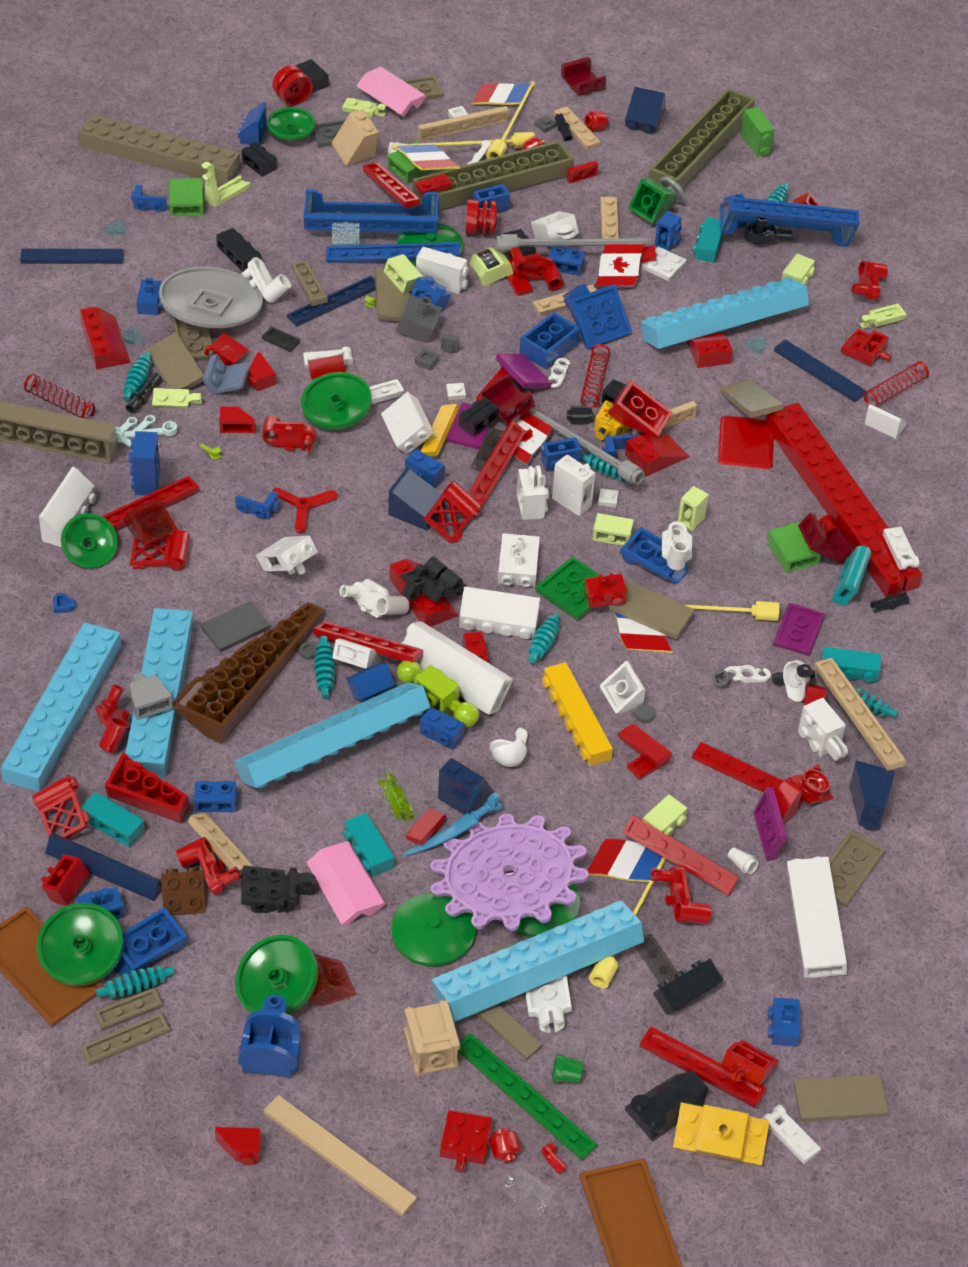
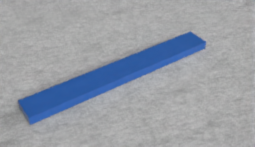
(382, 252)

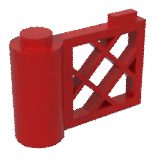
(459, 503)
(174, 552)
(55, 798)

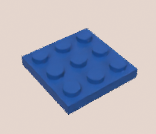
(600, 316)

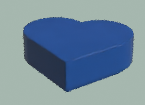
(63, 604)

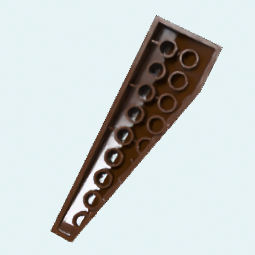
(231, 689)

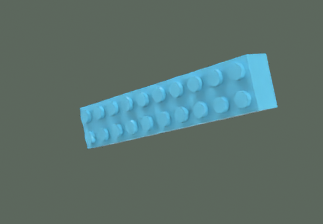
(724, 312)
(166, 658)
(61, 707)
(331, 735)
(538, 960)

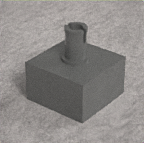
(419, 318)

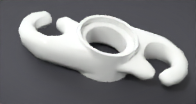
(558, 367)
(755, 678)

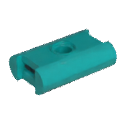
(851, 575)

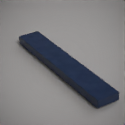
(71, 256)
(335, 301)
(820, 370)
(105, 867)

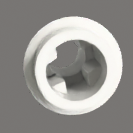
(745, 862)

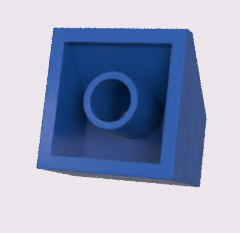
(254, 125)

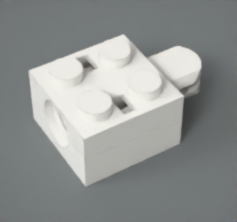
(555, 226)
(532, 493)
(823, 729)

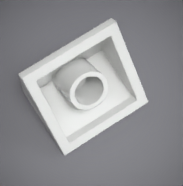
(884, 421)
(623, 689)

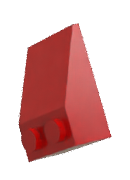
(711, 350)
(639, 410)
(654, 452)

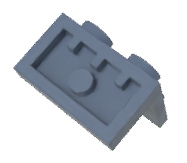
(222, 378)

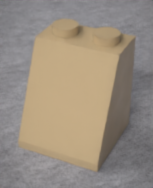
(356, 138)

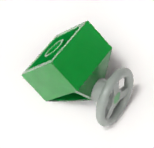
(655, 199)

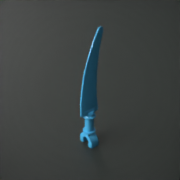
(459, 826)

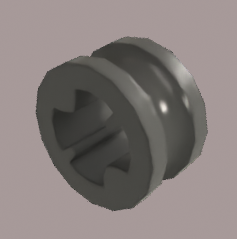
(723, 684)

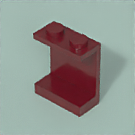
(581, 78)
(508, 398)
(833, 547)

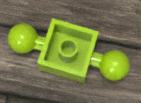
(440, 691)

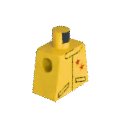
(606, 425)

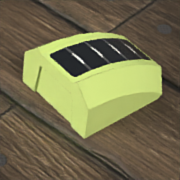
(490, 266)

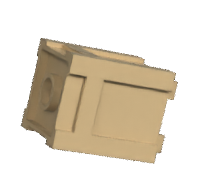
(431, 1038)

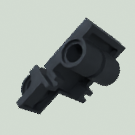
(432, 580)
(273, 889)

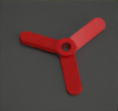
(310, 502)

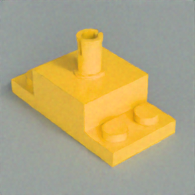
(721, 1133)

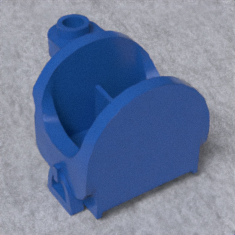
(270, 1040)

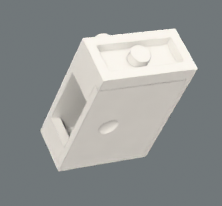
(444, 268)
(407, 423)
(573, 485)
(287, 554)
(518, 560)

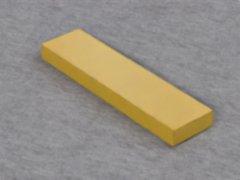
(441, 428)

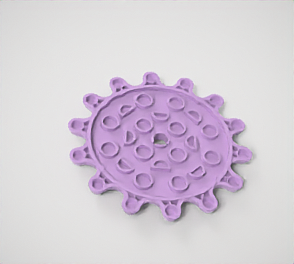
(478, 868)

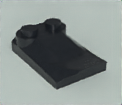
(660, 1107)

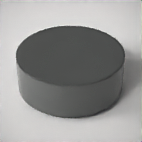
(307, 650)
(644, 713)

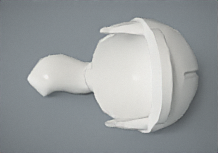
(510, 753)

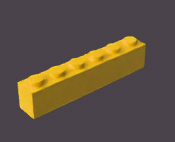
(577, 714)

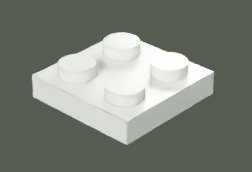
(666, 265)

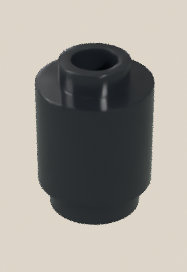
(579, 414)

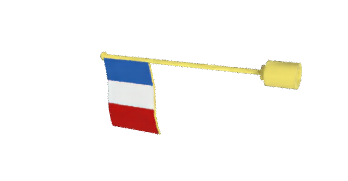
(502, 95)
(429, 157)
(640, 637)
(626, 862)

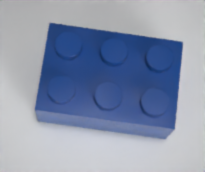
(549, 340)
(145, 462)

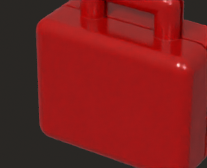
(745, 442)

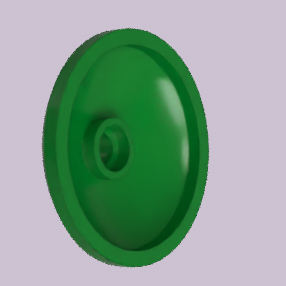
(291, 123)
(97, 533)

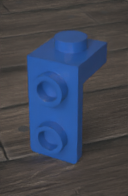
(147, 202)
(616, 442)
(259, 509)

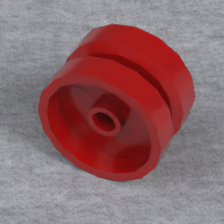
(292, 85)

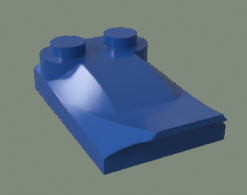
(647, 551)
(150, 941)

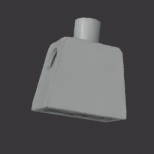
(149, 696)

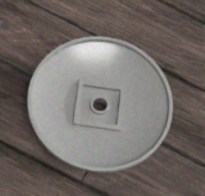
(210, 297)

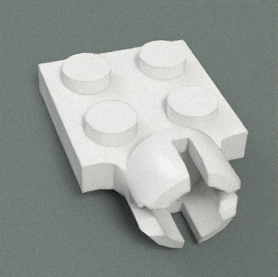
(549, 1004)

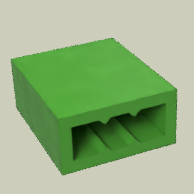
(757, 131)
(404, 167)
(186, 197)
(791, 548)

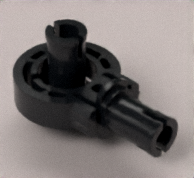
(764, 233)

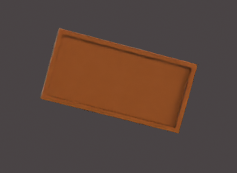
(24, 971)
(629, 1216)

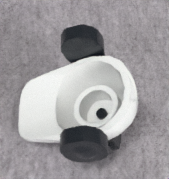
(796, 677)

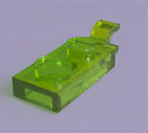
(396, 798)

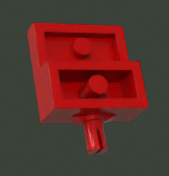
(866, 346)
(749, 1062)
(465, 1138)

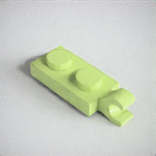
(352, 105)
(883, 316)
(175, 398)

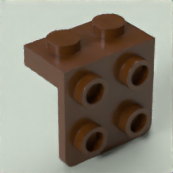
(183, 891)

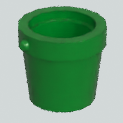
(566, 1069)

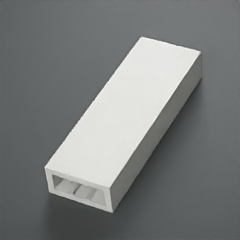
(477, 679)
(816, 917)

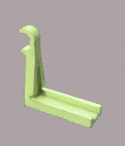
(218, 196)

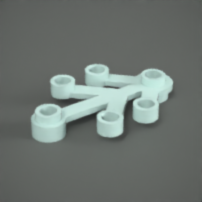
(122, 433)

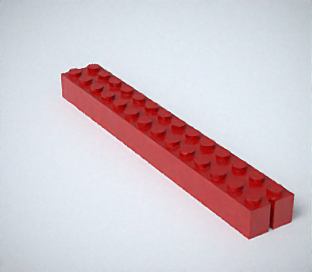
(839, 496)

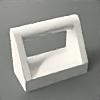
(355, 654)

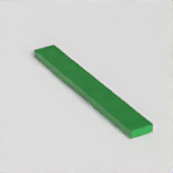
(526, 1097)

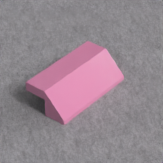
(391, 90)
(345, 882)

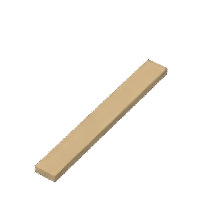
(860, 714)
(340, 1155)

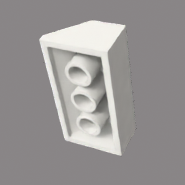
(69, 500)
(499, 612)

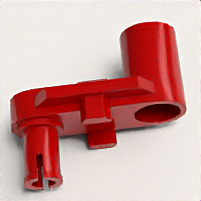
(536, 268)
(869, 274)
(288, 434)
(114, 720)
(202, 852)
(679, 896)

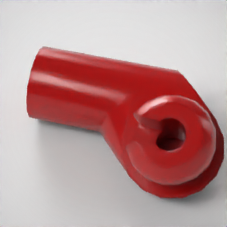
(553, 1160)

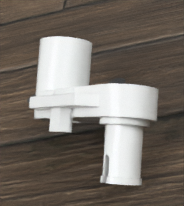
(270, 288)
(676, 545)
(375, 599)

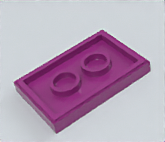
(523, 370)
(459, 436)
(799, 629)
(770, 824)

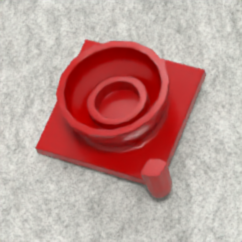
(227, 349)
(813, 785)

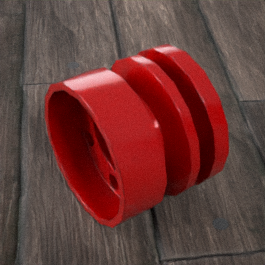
(481, 217)

